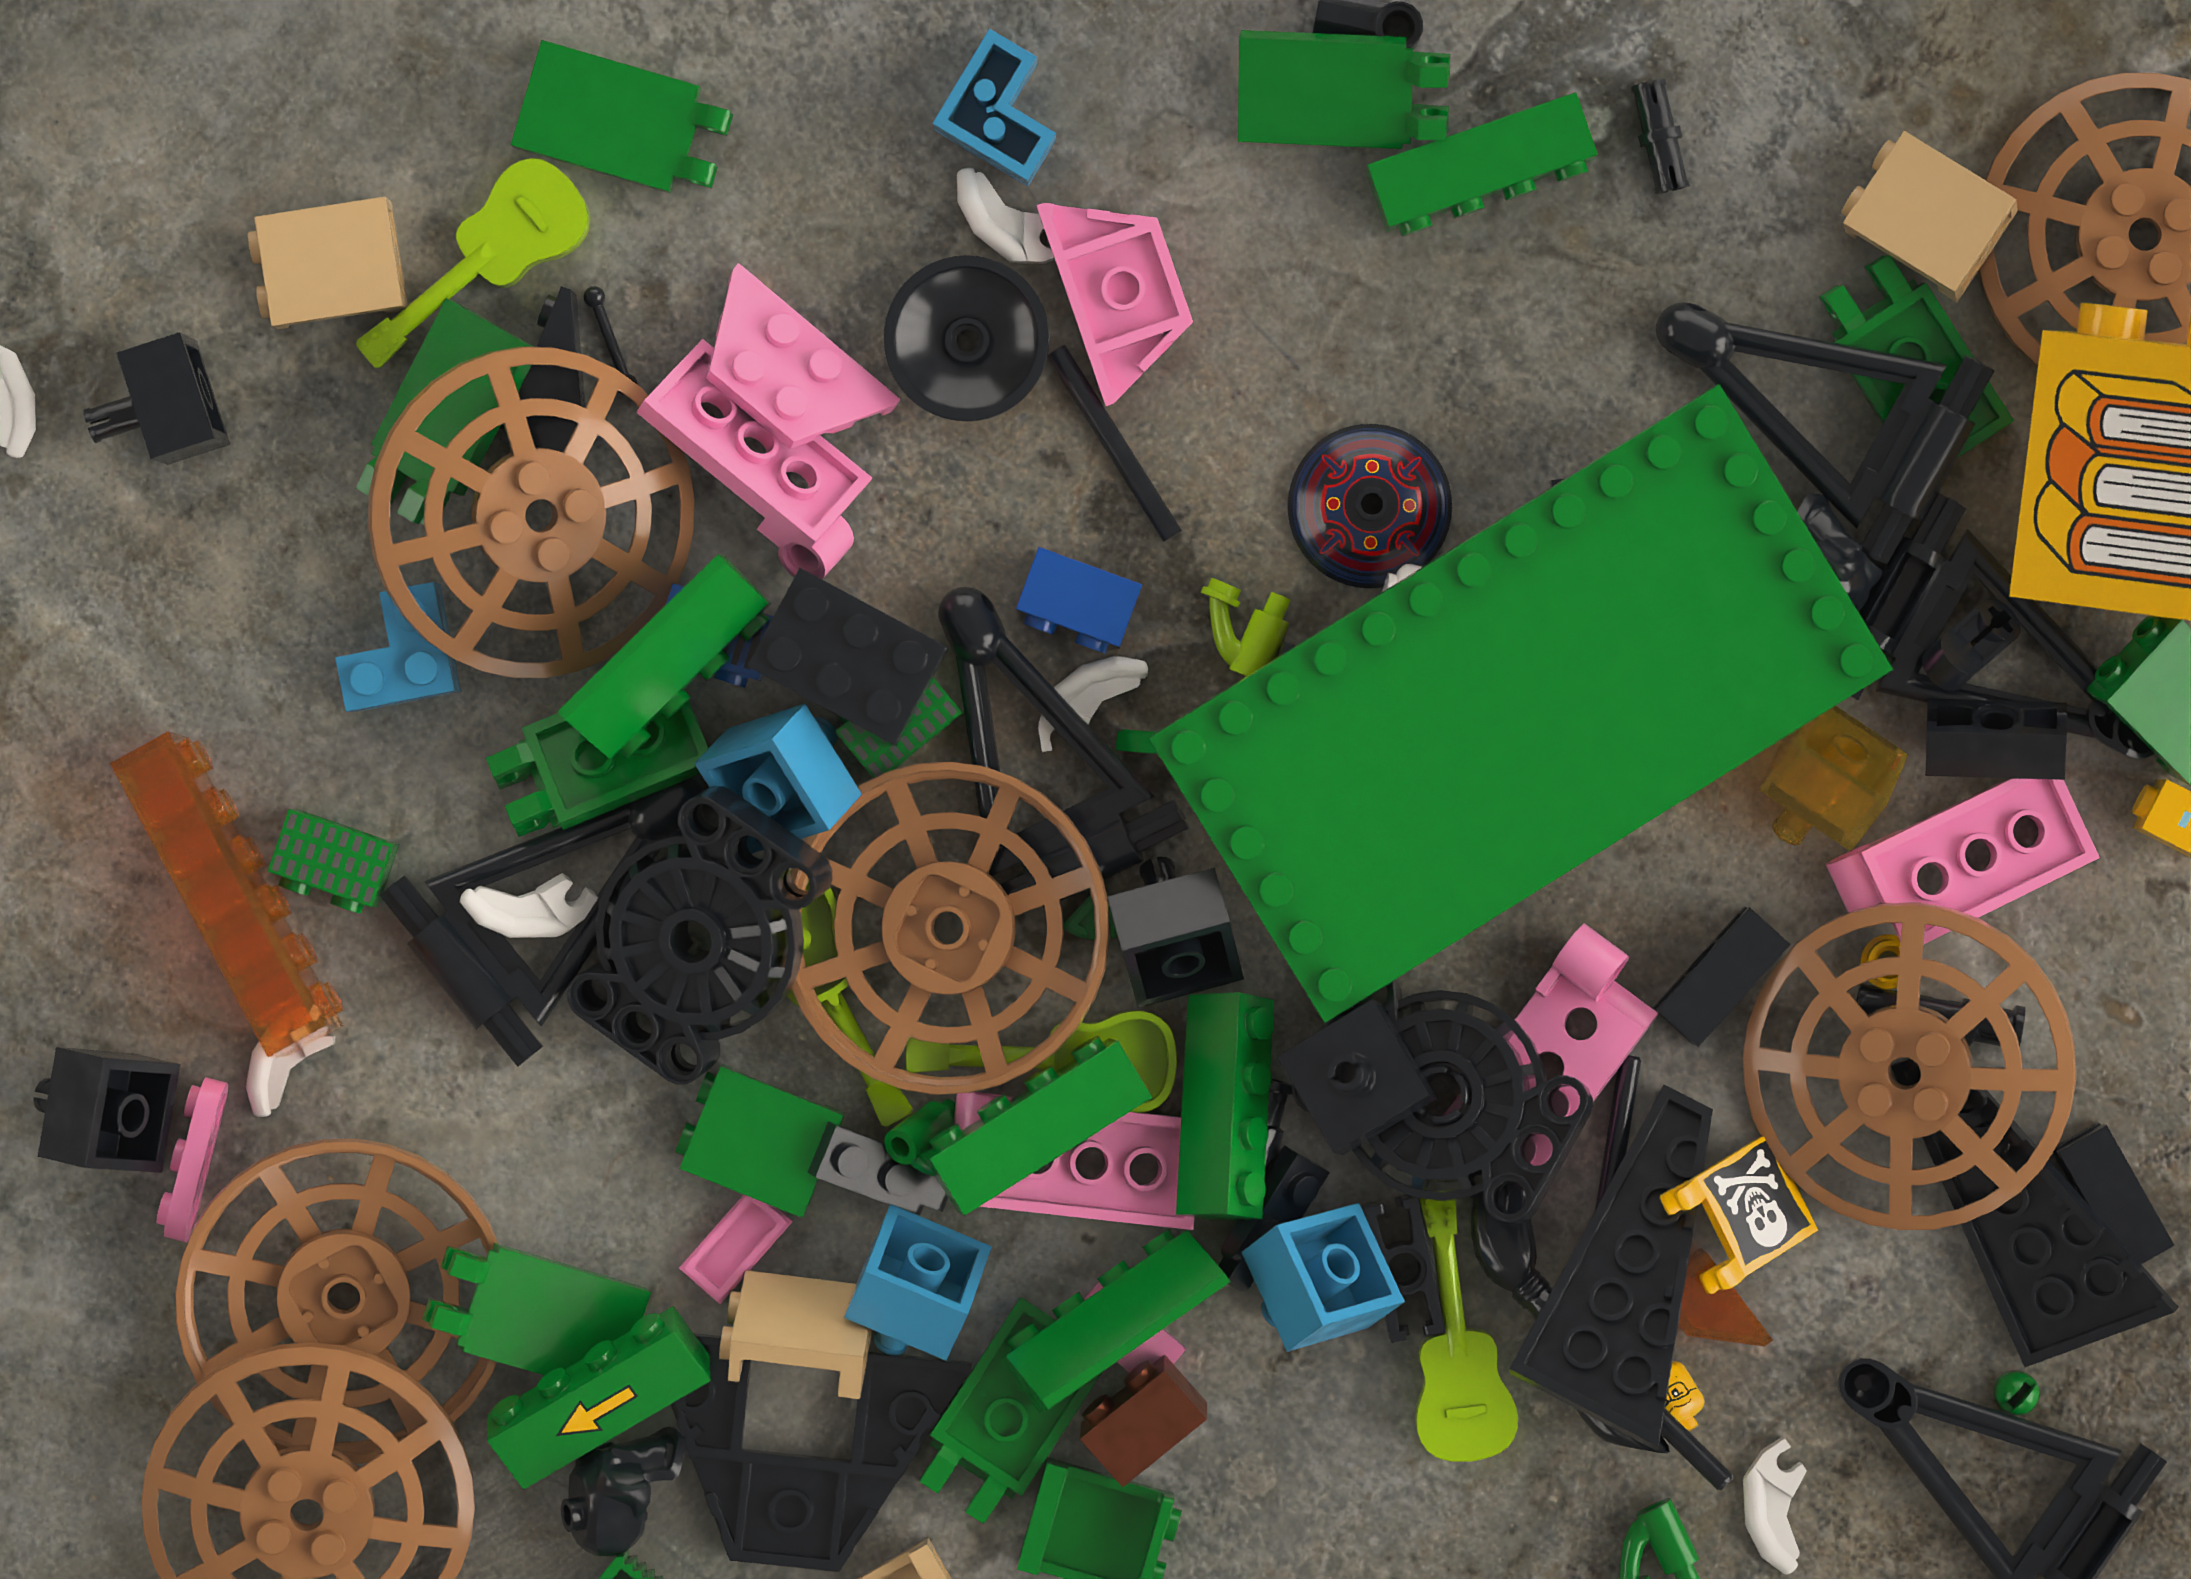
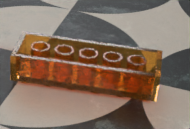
(227, 893)

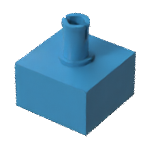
(784, 770)
(1322, 1277)
(917, 1284)

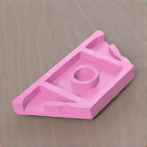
(1118, 290)
(788, 369)

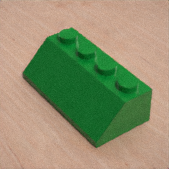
(665, 657)
(1114, 1319)

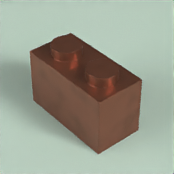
(1142, 1419)

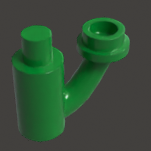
(912, 1136)
(1665, 1532)

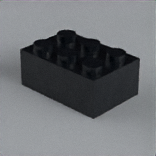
(848, 656)

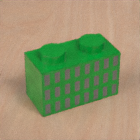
(880, 756)
(332, 859)

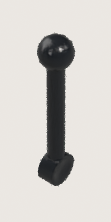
(594, 298)

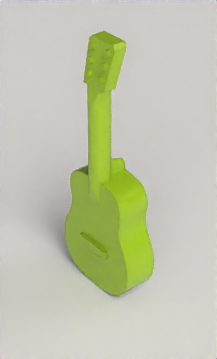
(526, 221)
(820, 946)
(1140, 1032)
(1462, 1401)

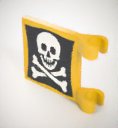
(1750, 1208)

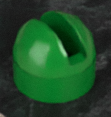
(2008, 1385)

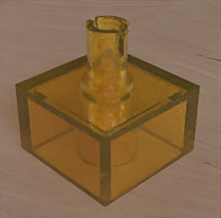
(1832, 779)

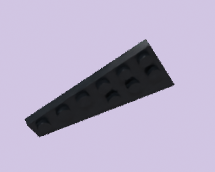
(2045, 1250)
(1618, 1302)

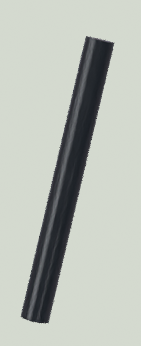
(1114, 443)

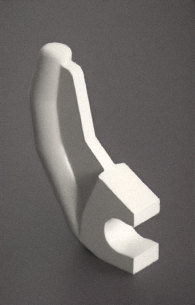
(1004, 229)
(16, 405)
(1091, 685)
(531, 914)
(270, 1074)
(1766, 1506)

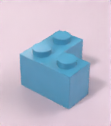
(982, 113)
(406, 669)

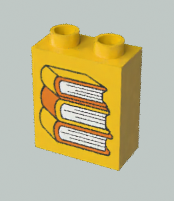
(2108, 470)

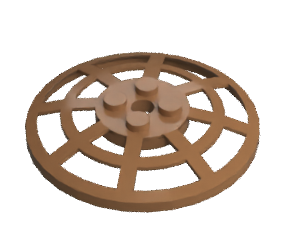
(2106, 215)
(501, 507)
(986, 936)
(1927, 1039)
(318, 1265)
(308, 1473)

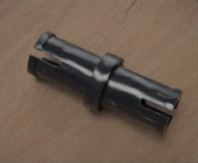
(1660, 136)

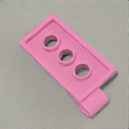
(797, 520)
(1889, 866)
(1580, 980)
(1111, 1193)

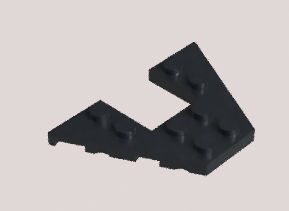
(806, 1506)

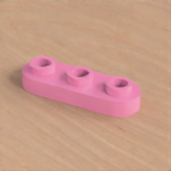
(193, 1158)

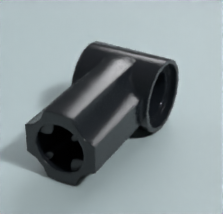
(1365, 18)

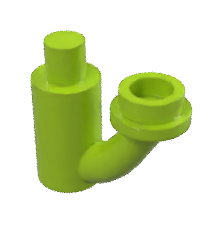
(1262, 633)

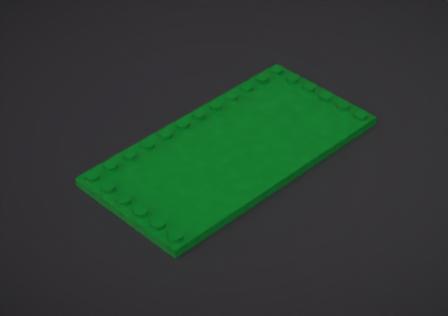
(1520, 703)

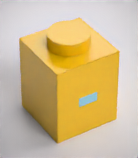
(2165, 814)

